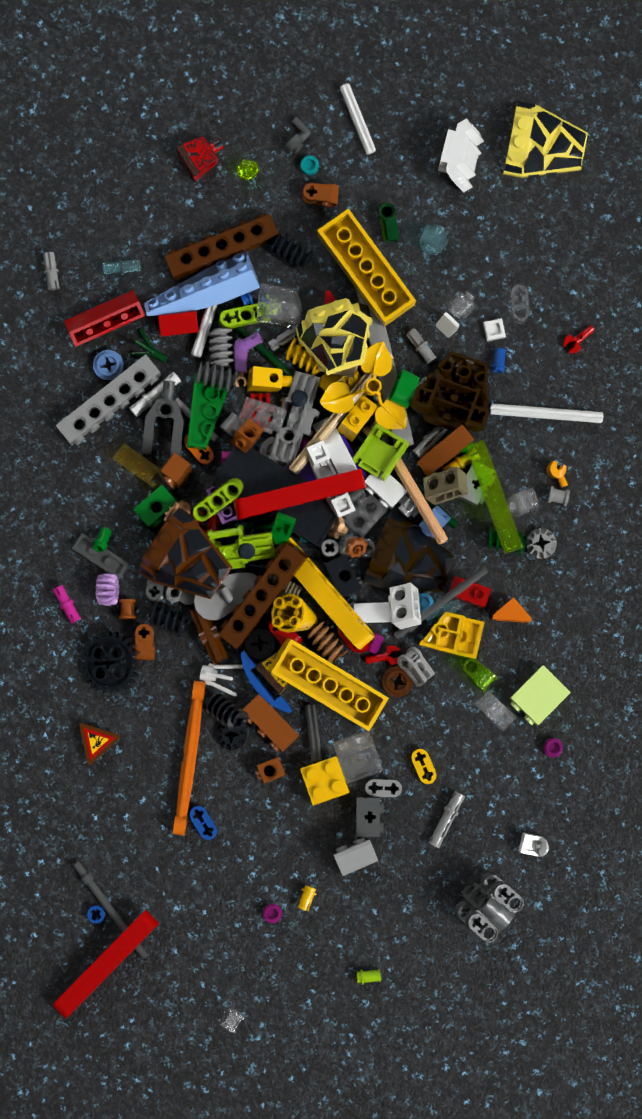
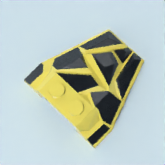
(543, 143)
(336, 334)

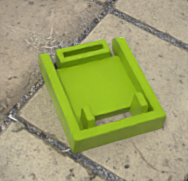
(377, 455)

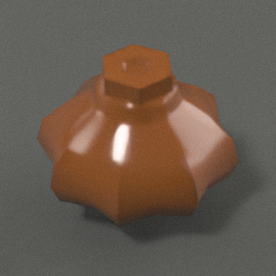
(355, 547)

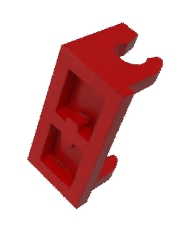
(178, 323)

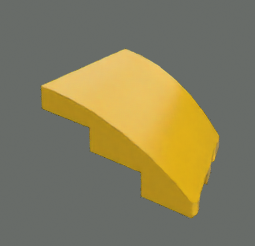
(455, 635)

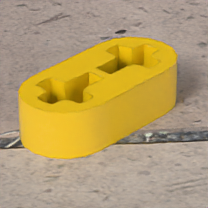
(419, 768)

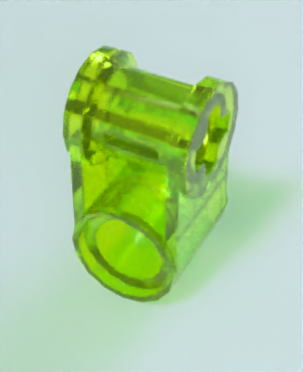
(479, 674)

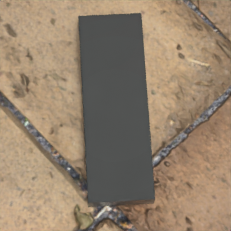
(105, 560)

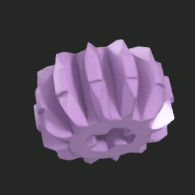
(107, 589)

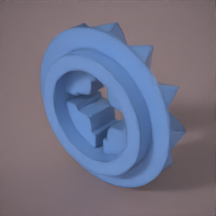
(100, 361)

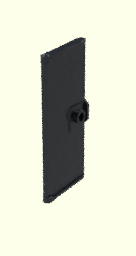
(264, 475)

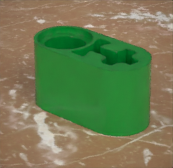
(404, 388)

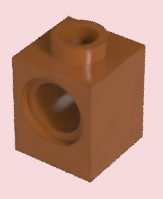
(247, 435)
(279, 771)

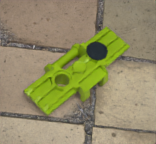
(246, 547)

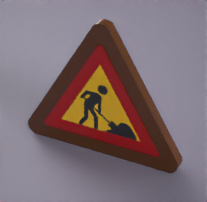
(96, 741)

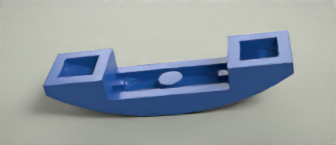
(248, 664)

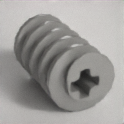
(220, 347)

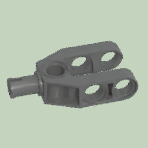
(155, 411)

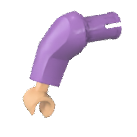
(241, 351)

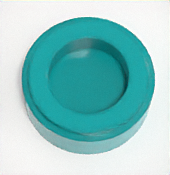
(309, 165)

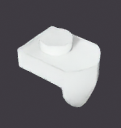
(533, 845)

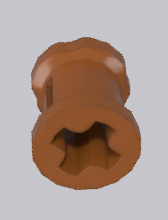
(127, 608)

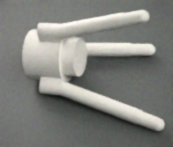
(209, 675)

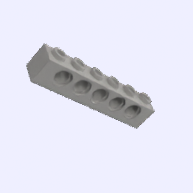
(82, 413)

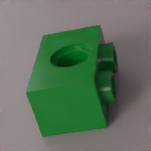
(144, 509)

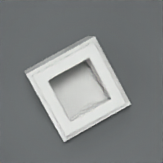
(447, 325)

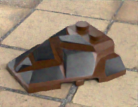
(185, 558)

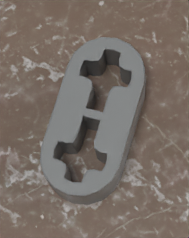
(383, 793)

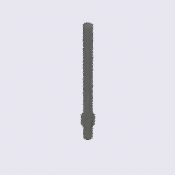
(445, 599)
(87, 879)

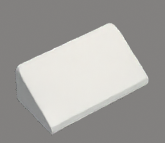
(373, 611)

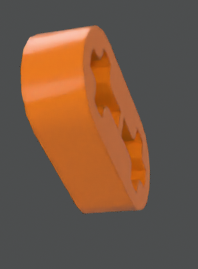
(195, 452)

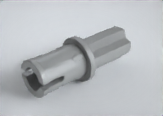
(51, 271)
(421, 346)

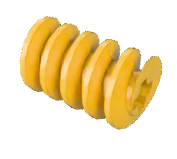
(300, 355)

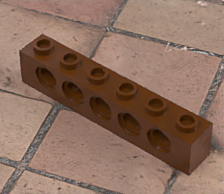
(197, 263)
(296, 559)

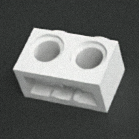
(408, 605)

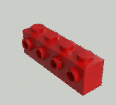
(104, 318)

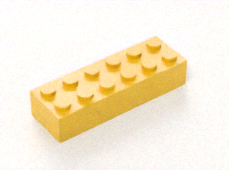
(366, 267)
(327, 684)

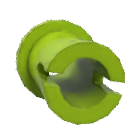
(368, 976)

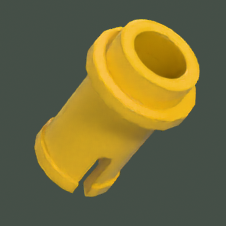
(307, 897)

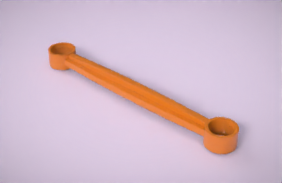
(189, 759)

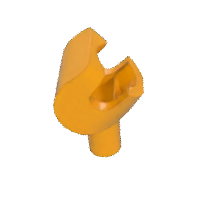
(554, 473)

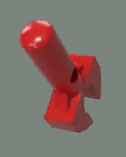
(578, 339)
(383, 656)

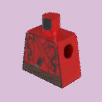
(199, 155)

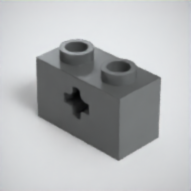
(366, 829)

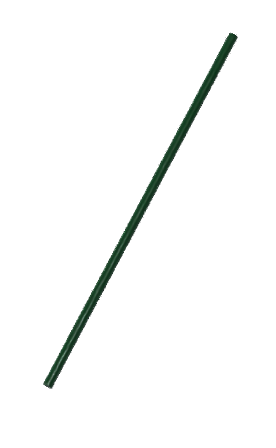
(286, 371)

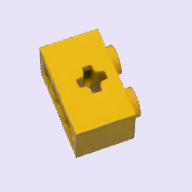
(357, 418)

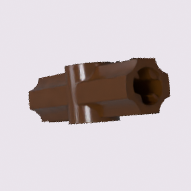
(209, 637)

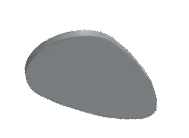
(226, 597)

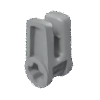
(415, 667)

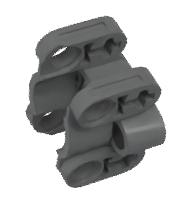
(488, 906)

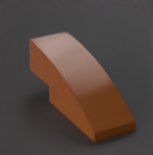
(445, 450)

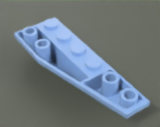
(207, 288)

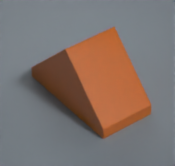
(512, 612)

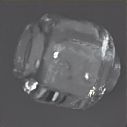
(462, 304)

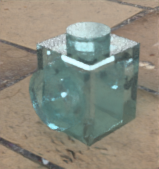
(433, 239)

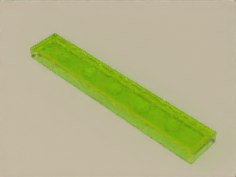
(494, 497)

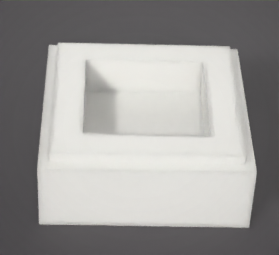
(494, 329)

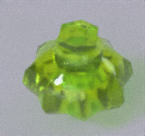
(247, 169)

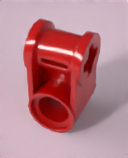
(281, 636)

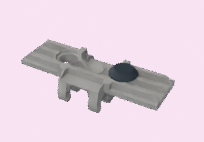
(300, 419)

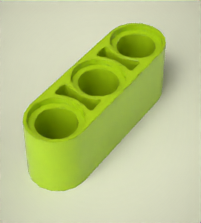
(212, 506)

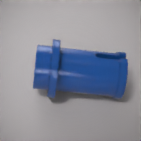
(499, 360)

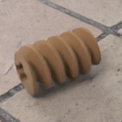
(326, 643)

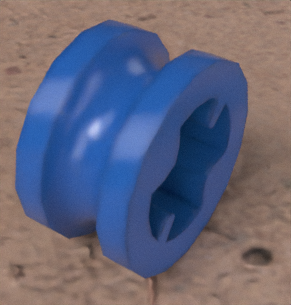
(246, 299)
(90, 914)

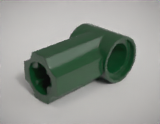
(388, 224)

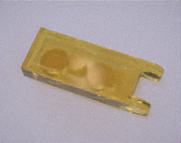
(137, 464)

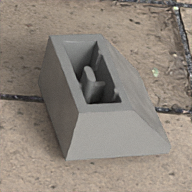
(356, 856)

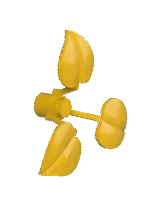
(378, 363)

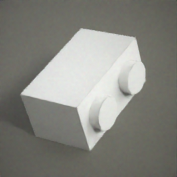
(388, 492)

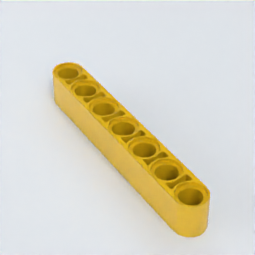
(331, 601)

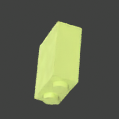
(539, 696)

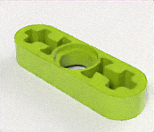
(241, 322)

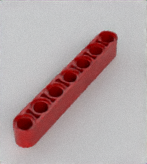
(299, 494)
(105, 964)

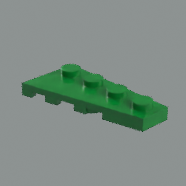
(204, 413)

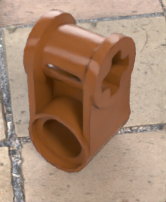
(322, 194)
(145, 645)

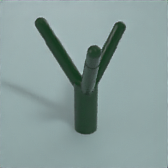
(151, 351)
(256, 526)

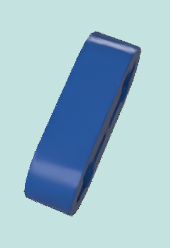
(199, 826)

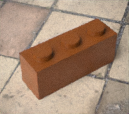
(176, 471)
(270, 724)

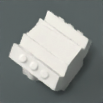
(461, 154)

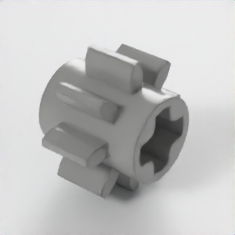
(408, 507)

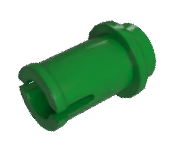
(100, 543)

